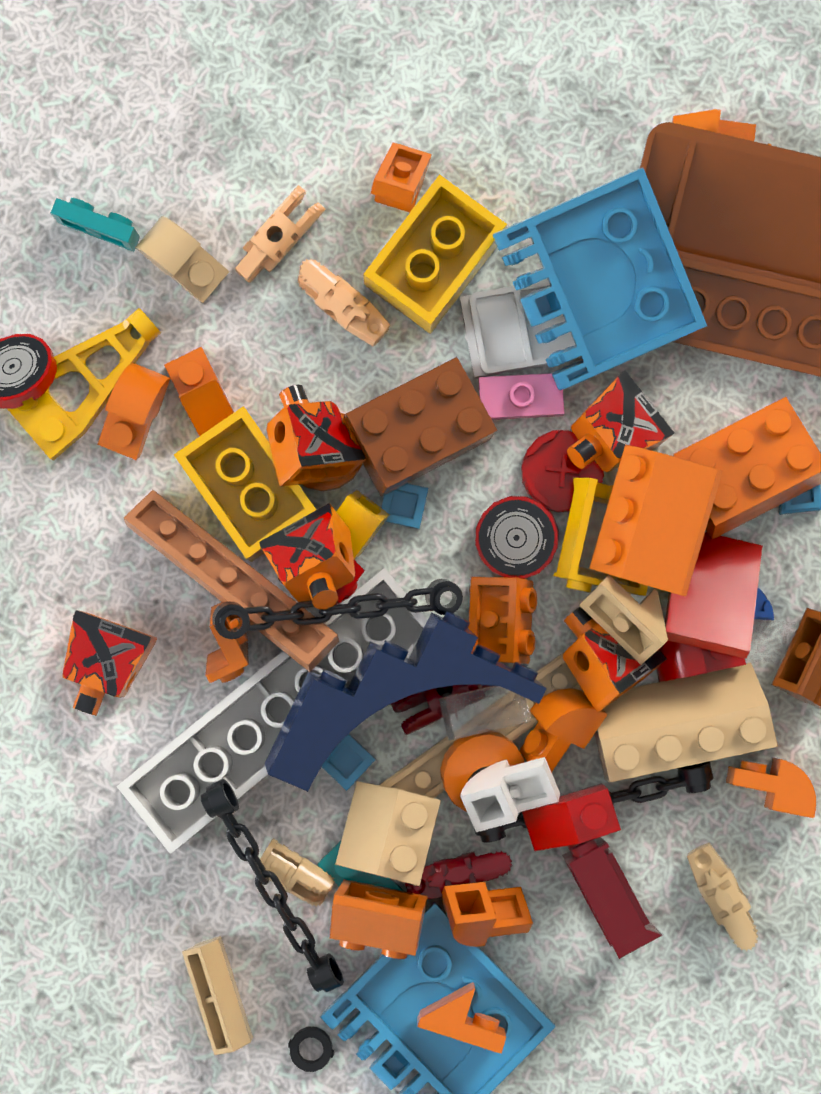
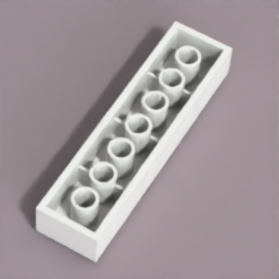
(241, 729)

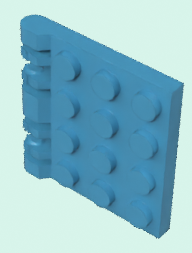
(607, 275)
(397, 990)

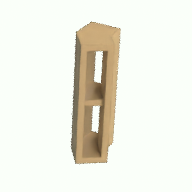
(217, 996)

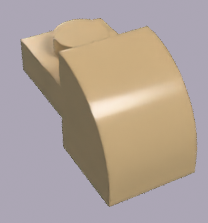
(182, 258)

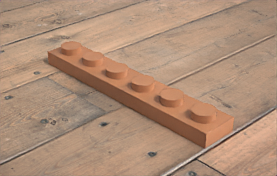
(227, 576)

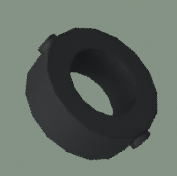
(309, 1065)

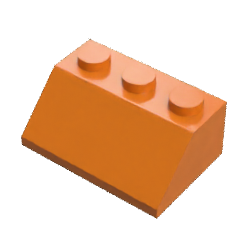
(656, 519)

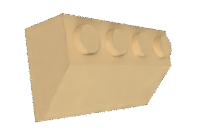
(684, 723)

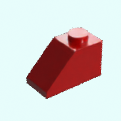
(573, 819)

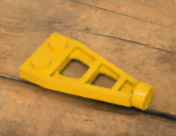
(47, 420)

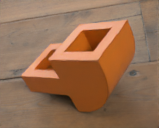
(131, 410)
(562, 719)
(786, 785)
(485, 913)

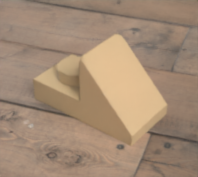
(632, 624)

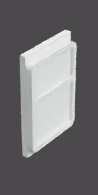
(501, 334)

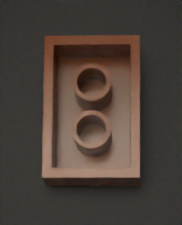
(420, 426)

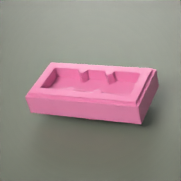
(521, 396)

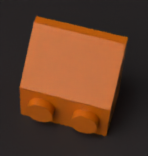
(377, 918)

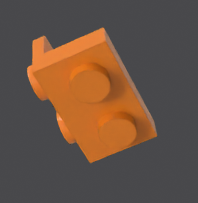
(232, 656)

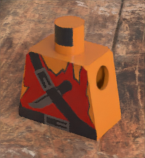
(615, 419)
(311, 441)
(313, 557)
(103, 659)
(601, 663)

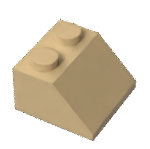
(388, 832)

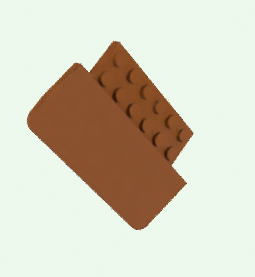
(747, 241)

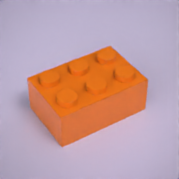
(762, 463)

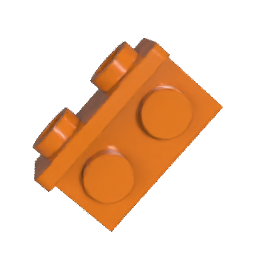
(503, 616)

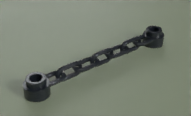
(432, 597)
(694, 777)
(222, 802)

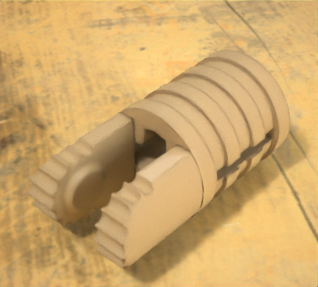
(297, 873)

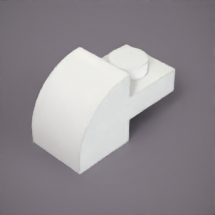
(503, 791)

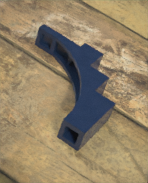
(329, 710)

